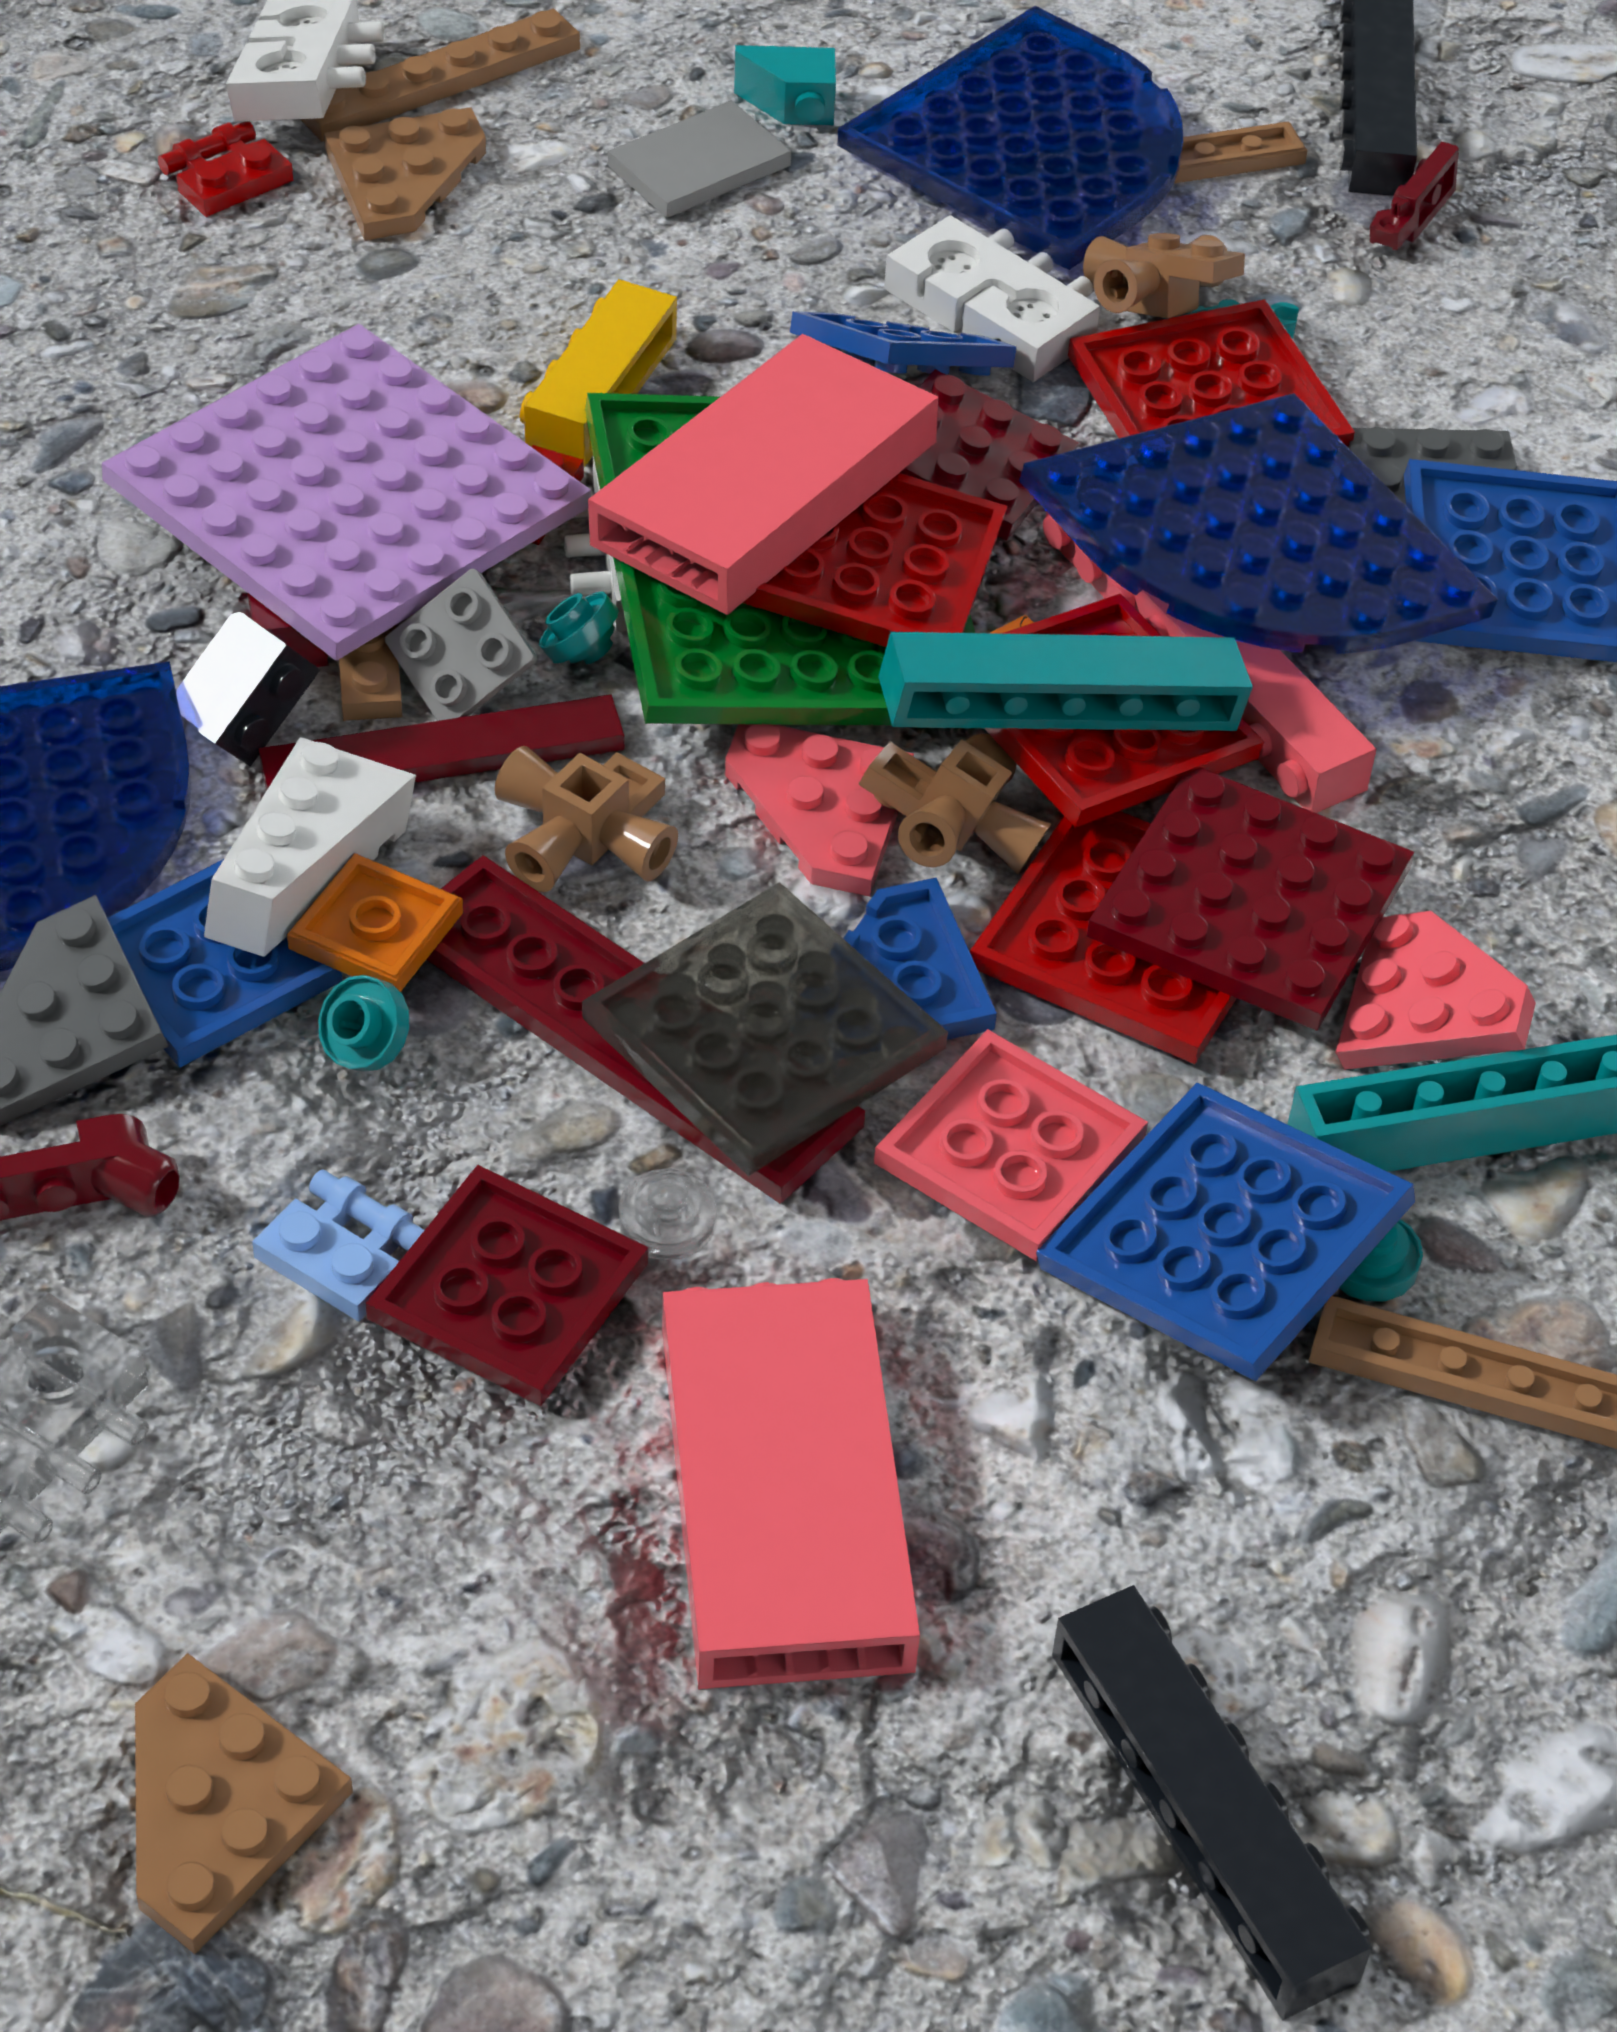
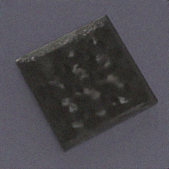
(764, 1027)

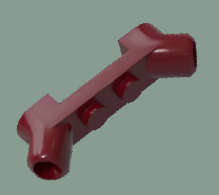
(105, 1164)

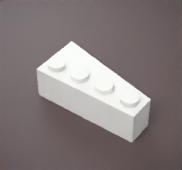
(300, 838)

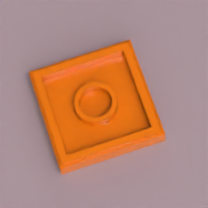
(375, 922)

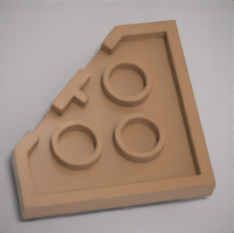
(403, 166)
(218, 1800)

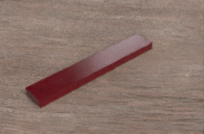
(479, 740)

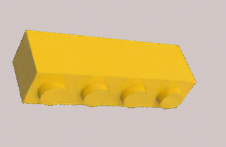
(607, 355)

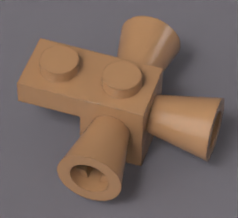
(1158, 275)
(954, 803)
(584, 815)

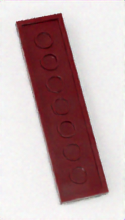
(538, 970)

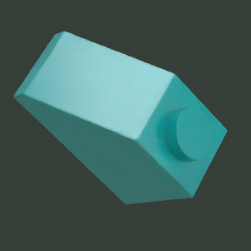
(788, 82)

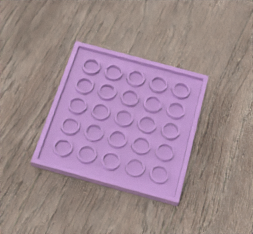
(345, 489)

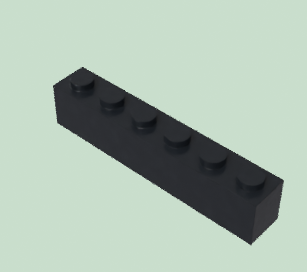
(1378, 95)
(1212, 1802)

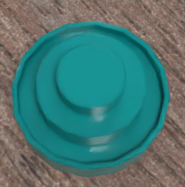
(580, 629)
(363, 1023)
(1388, 1268)

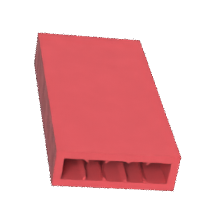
(763, 473)
(787, 1485)

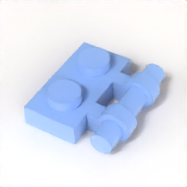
(328, 1258)

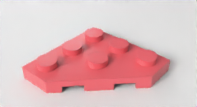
(812, 801)
(1430, 998)

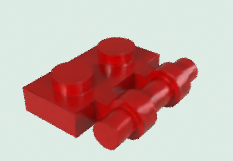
(228, 179)

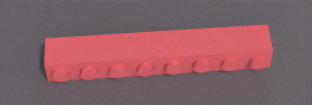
(1305, 737)

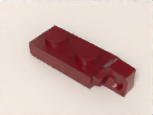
(1418, 200)

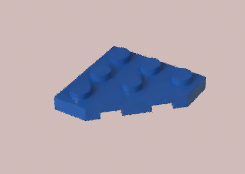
(902, 344)
(922, 951)

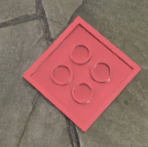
(1009, 1142)

